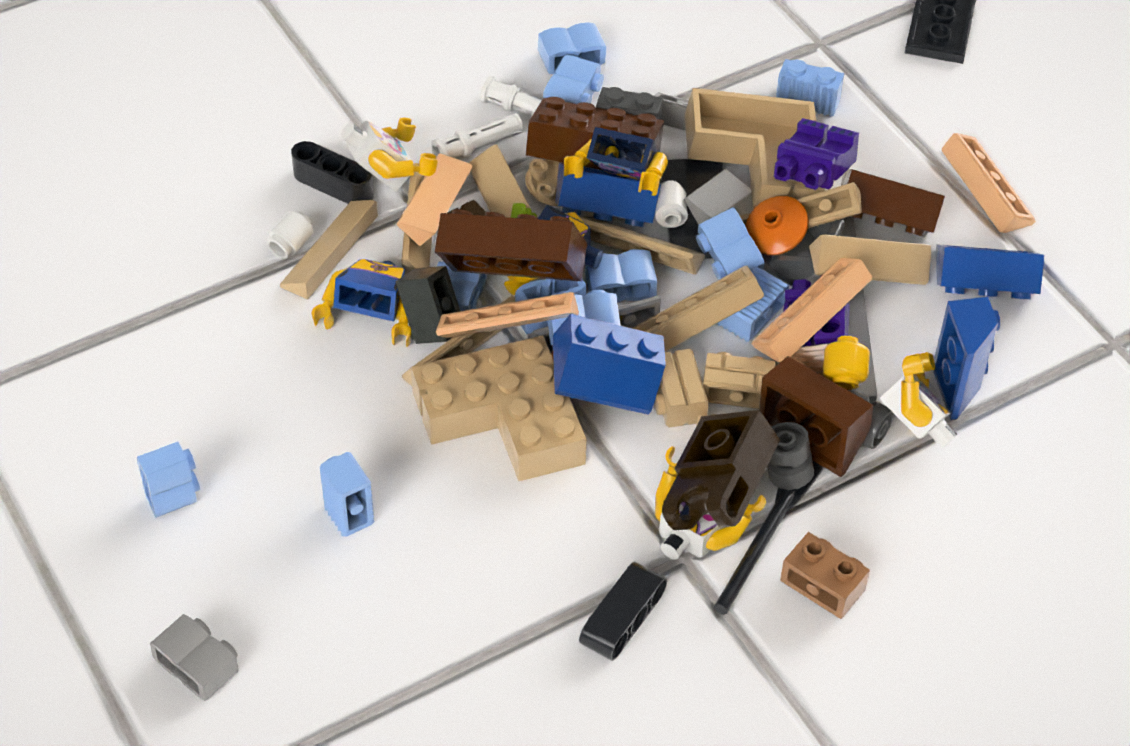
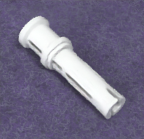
(508, 96)
(465, 142)

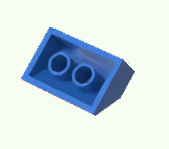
(605, 196)
(989, 271)
(964, 351)
(608, 363)

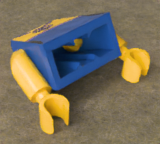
(368, 290)

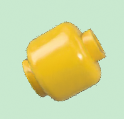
(846, 362)

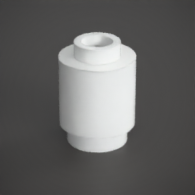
(671, 207)
(290, 234)

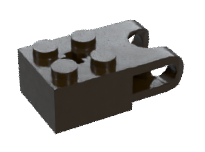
(720, 469)

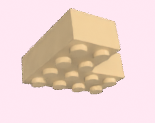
(746, 132)
(504, 390)

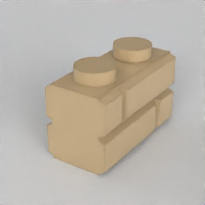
(735, 379)
(681, 390)

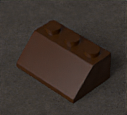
(896, 202)
(829, 413)

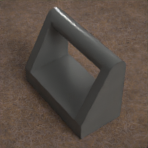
(798, 262)

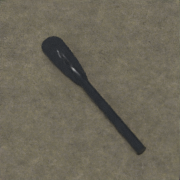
(784, 501)

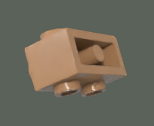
(825, 575)

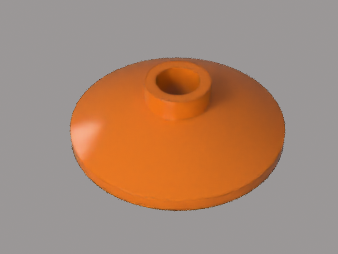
(783, 233)

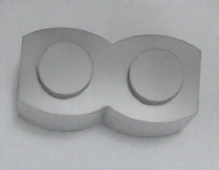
(195, 656)

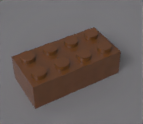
(563, 127)
(511, 245)

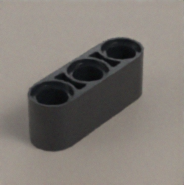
(331, 172)
(623, 611)

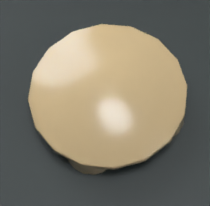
(542, 180)

